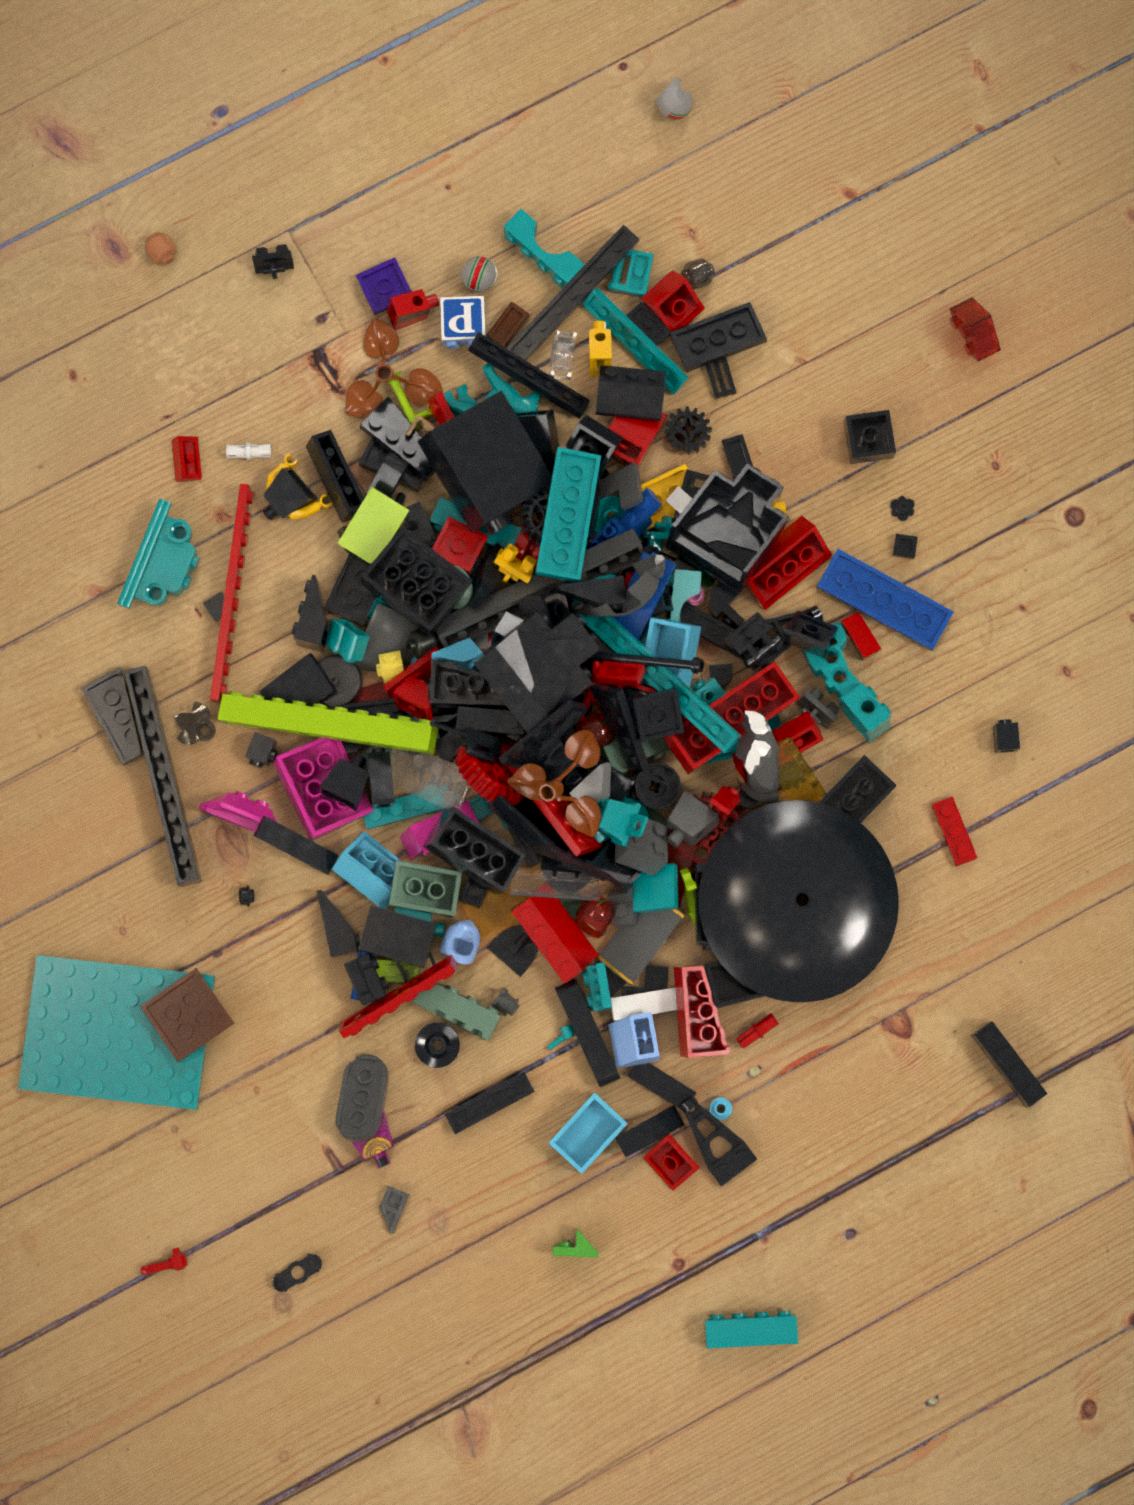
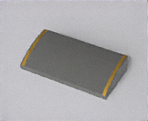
(637, 944)

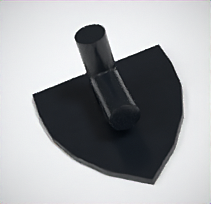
(514, 949)

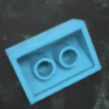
(368, 868)

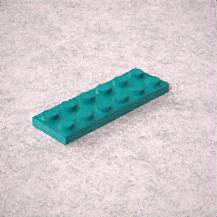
(568, 515)

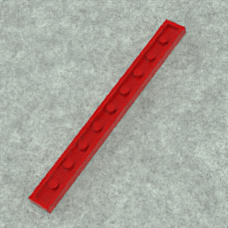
(233, 584)

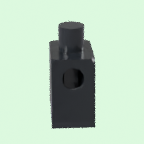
(346, 782)

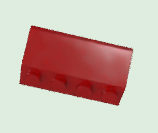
(789, 561)
(555, 935)

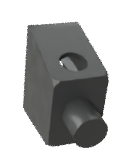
(690, 821)

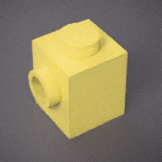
(390, 665)

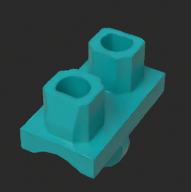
(656, 538)

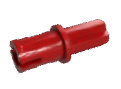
(757, 1031)

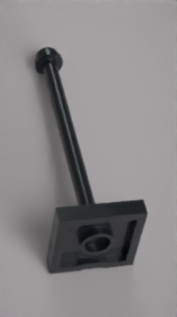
(696, 664)

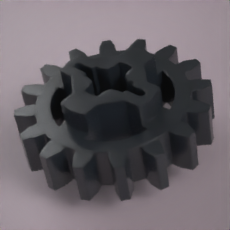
(696, 430)

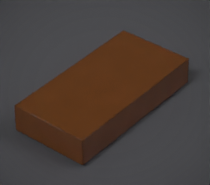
(508, 324)

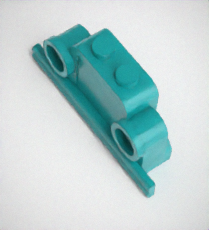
(162, 561)

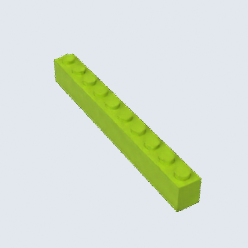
(328, 723)

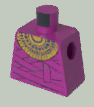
(377, 1145)

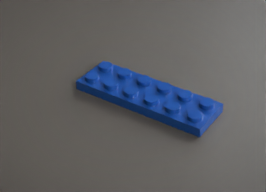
(885, 599)

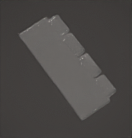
(562, 886)

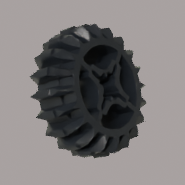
(538, 506)

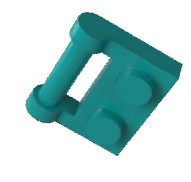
(637, 275)

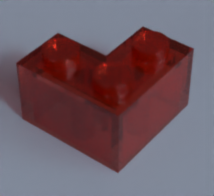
(976, 328)

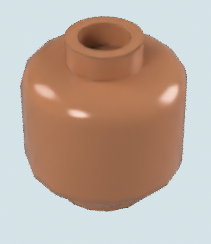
(160, 248)

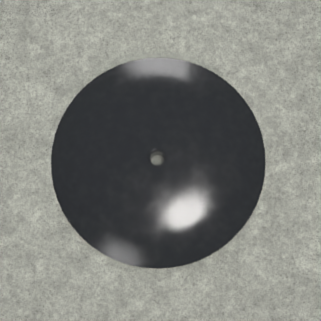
(753, 910)

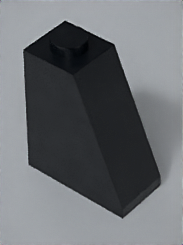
(542, 432)
(380, 778)

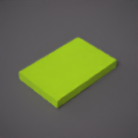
(373, 525)

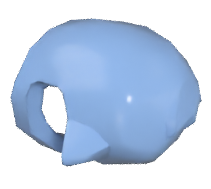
(461, 941)

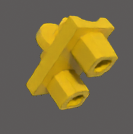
(513, 567)

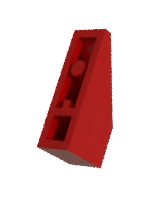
(725, 802)

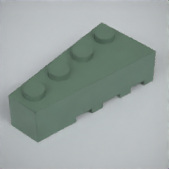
(460, 1010)

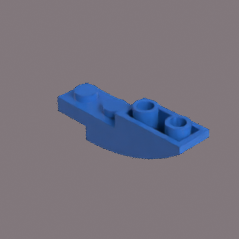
(633, 518)

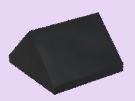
(810, 634)

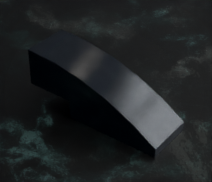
(486, 576)
(649, 1131)

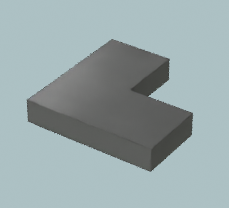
(625, 484)

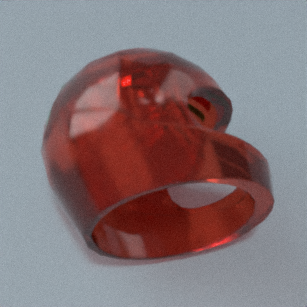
(597, 725)
(597, 914)

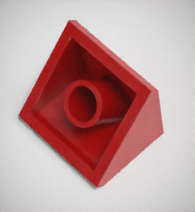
(671, 1162)

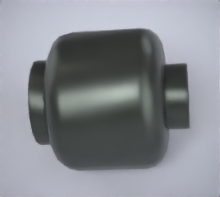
(421, 644)

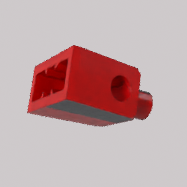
(410, 308)

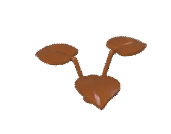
(362, 397)
(530, 782)

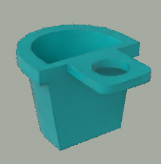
(620, 820)

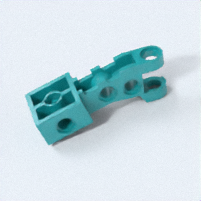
(853, 695)

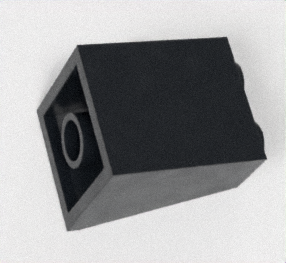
(557, 762)

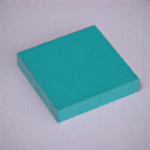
(656, 891)

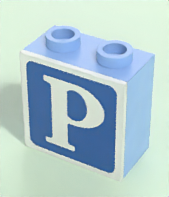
(461, 320)

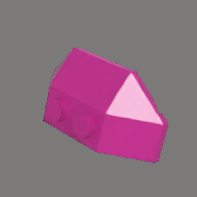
(238, 810)

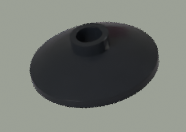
(426, 1039)

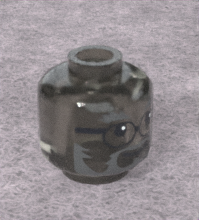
(698, 273)

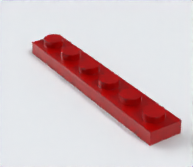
(404, 993)

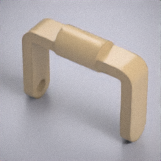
(424, 423)

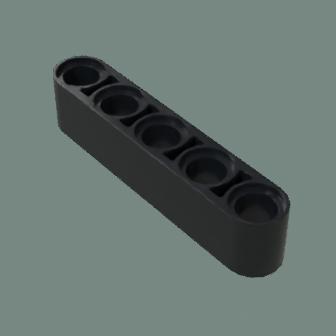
(587, 1033)

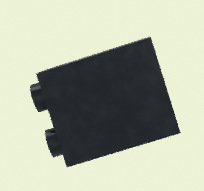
(486, 463)

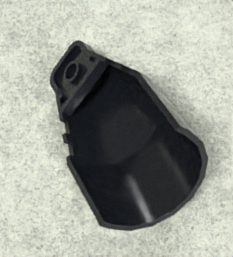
(538, 832)

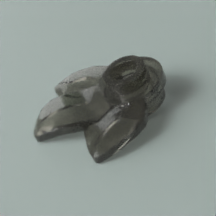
(192, 724)

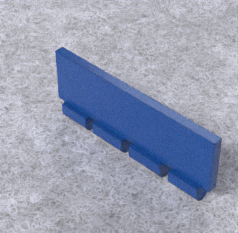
(638, 620)

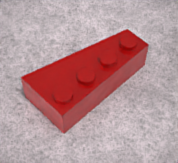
(697, 1015)

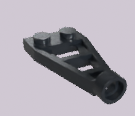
(776, 623)
(731, 1162)

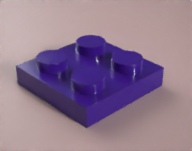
(382, 283)

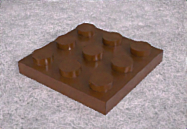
(187, 1015)

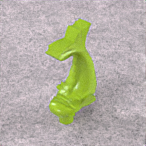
(689, 886)

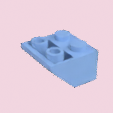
(634, 1040)

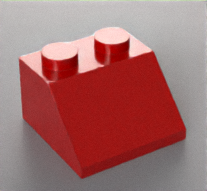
(673, 301)

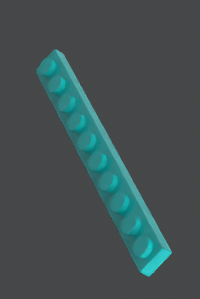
(663, 678)

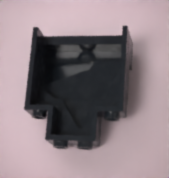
(730, 526)
(538, 666)

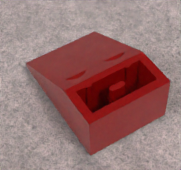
(637, 438)

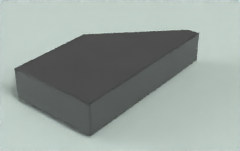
(392, 1206)

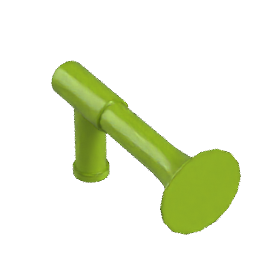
(408, 411)

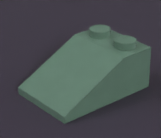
(425, 889)

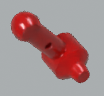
(176, 1261)

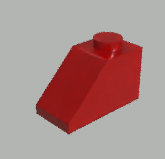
(414, 698)

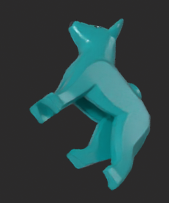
(517, 402)

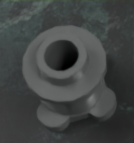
(506, 1003)

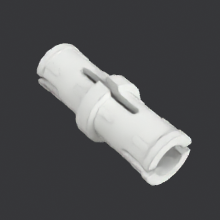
(248, 451)

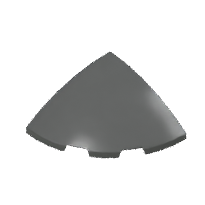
(387, 634)

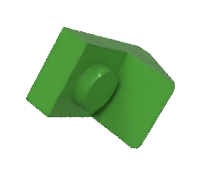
(582, 1249)

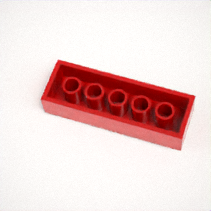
(764, 693)

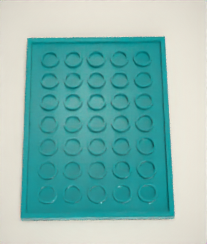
(96, 1040)

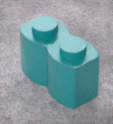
(346, 640)

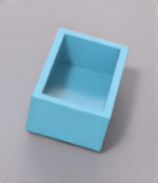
(674, 641)
(588, 1133)

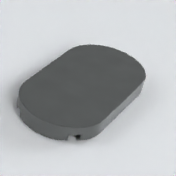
(362, 1098)

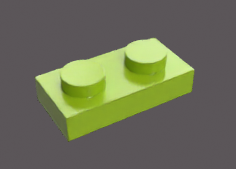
(391, 972)

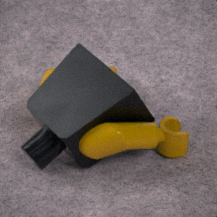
(289, 494)

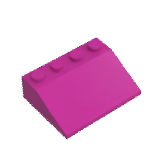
(302, 774)

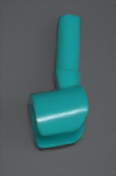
(567, 1032)

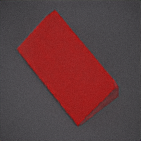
(186, 458)
(860, 636)

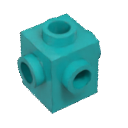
(709, 687)

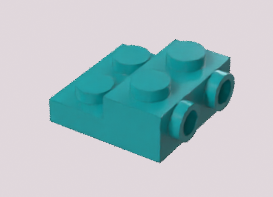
(599, 989)

